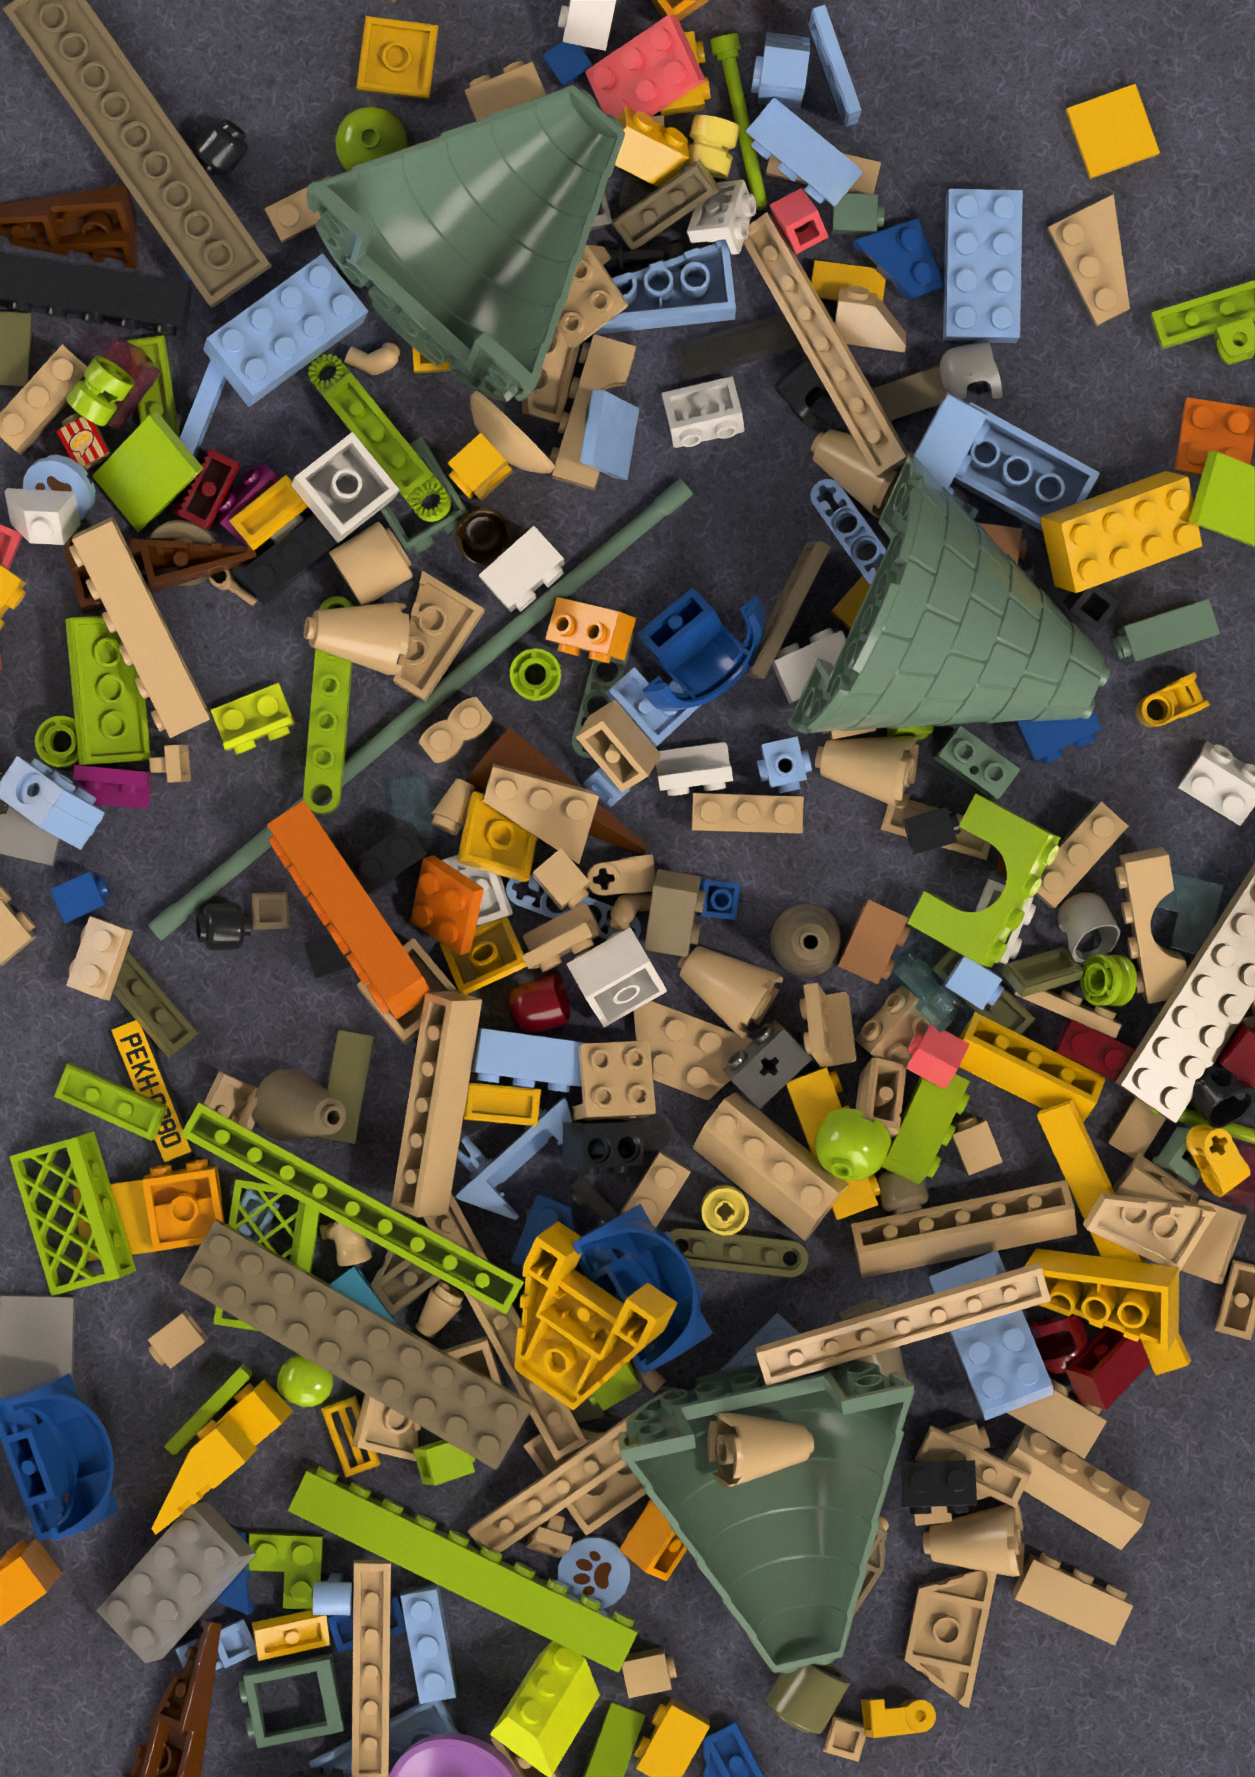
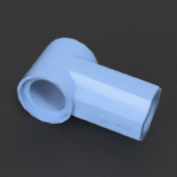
(332, 1596)

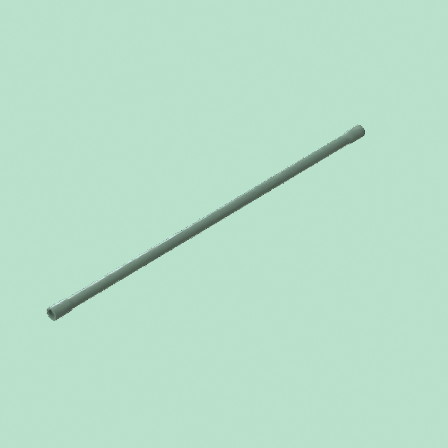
(662, 506)

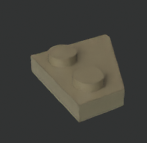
(401, 1282)

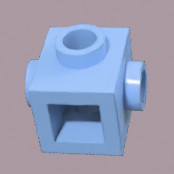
(789, 750)

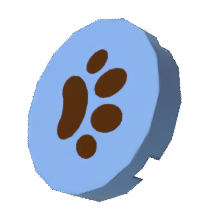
(62, 474)
(595, 1569)

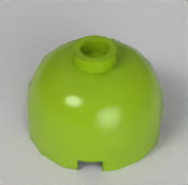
(368, 136)
(851, 1144)

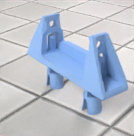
(490, 1172)

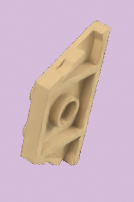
(686, 1049)
(950, 1631)

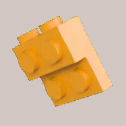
(182, 1203)

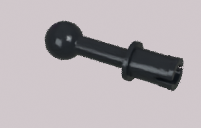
(620, 258)

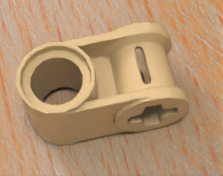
(629, 875)

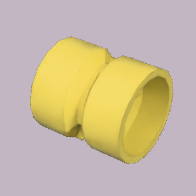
(711, 144)
(724, 1209)

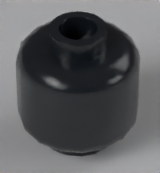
(221, 147)
(222, 926)

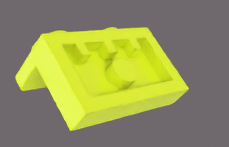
(253, 718)

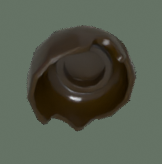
(482, 535)

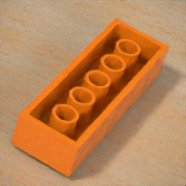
(353, 916)

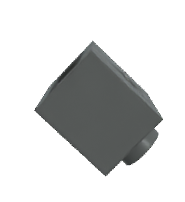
(762, 1081)

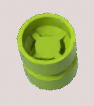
(102, 387)

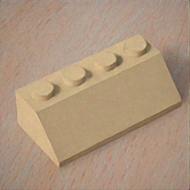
(769, 1165)

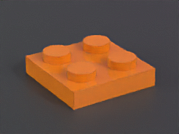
(1214, 428)
(446, 905)

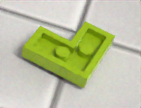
(294, 1555)

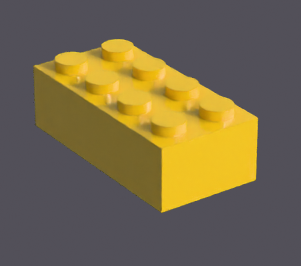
(1120, 531)

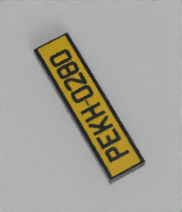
(149, 1078)

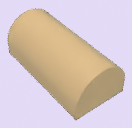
(1238, 1303)

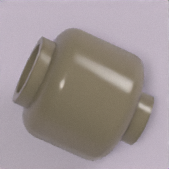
(900, 1194)

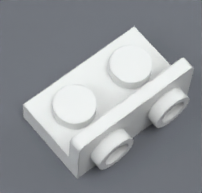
(724, 216)
(703, 412)

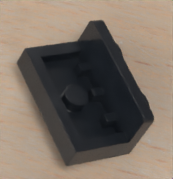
(938, 1484)

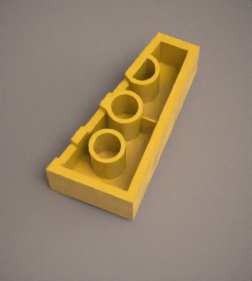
(1114, 1293)

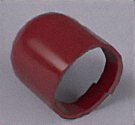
(540, 1004)
(1059, 1341)

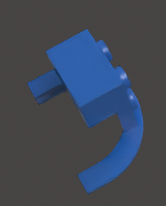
(699, 651)

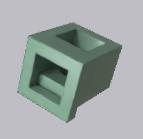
(1171, 1159)

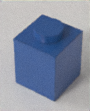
(81, 896)

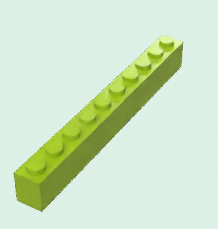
(352, 1207)
(464, 1569)

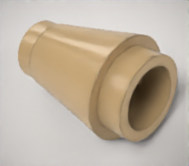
(452, 809)
(439, 1308)

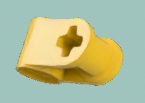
(1177, 700)
(1216, 1158)

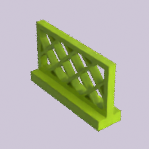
(96, 1200)
(303, 1235)

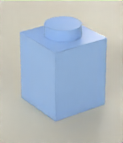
(974, 982)

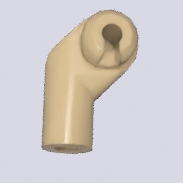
(375, 362)
(626, 909)

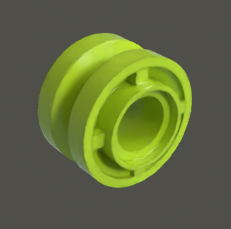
(535, 657)
(45, 742)
(1108, 980)

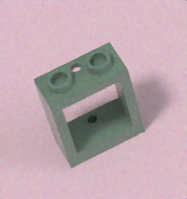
(448, 523)
(1166, 632)
(990, 770)
(329, 1690)

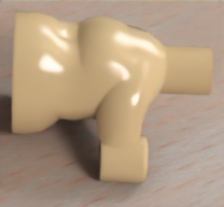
(350, 1245)

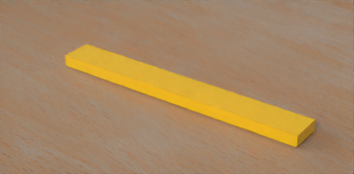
(1087, 1182)

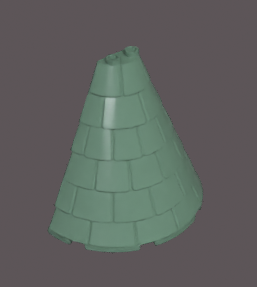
(476, 234)
(949, 632)
(797, 1540)

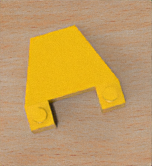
(574, 1329)
(224, 1448)

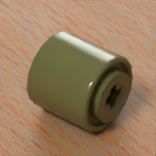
(808, 1696)

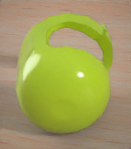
(304, 1382)

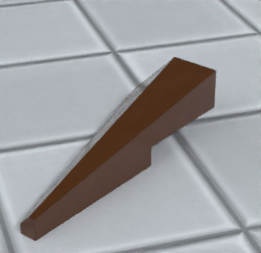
(85, 221)
(165, 564)
(518, 754)
(182, 1717)

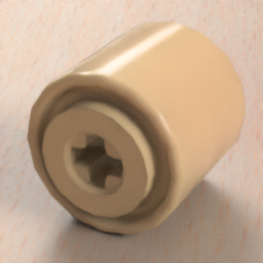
(372, 563)

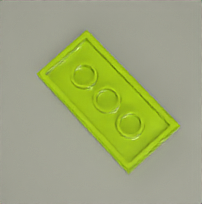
(106, 700)

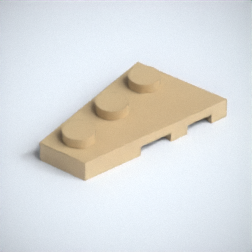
(1094, 258)
(550, 395)
(437, 632)
(544, 807)
(1150, 1227)
(385, 1430)

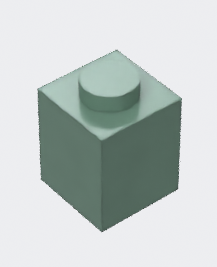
(857, 215)

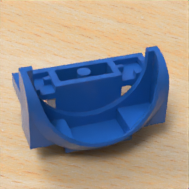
(652, 1259)
(58, 1455)

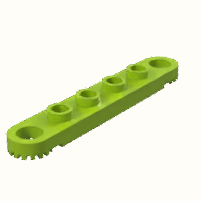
(379, 437)
(328, 723)

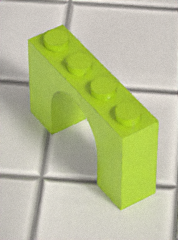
(1026, 853)

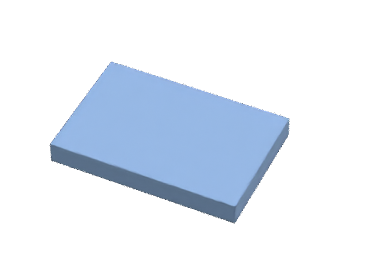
(834, 66)
(609, 434)

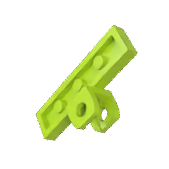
(1224, 313)

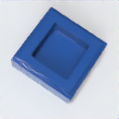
(567, 62)

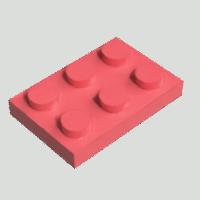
(647, 71)

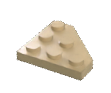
(600, 1502)

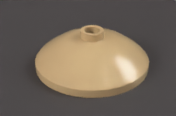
(507, 437)

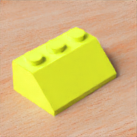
(548, 1708)

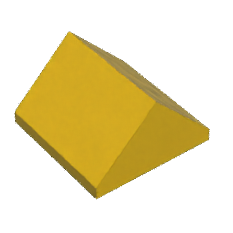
(492, 956)

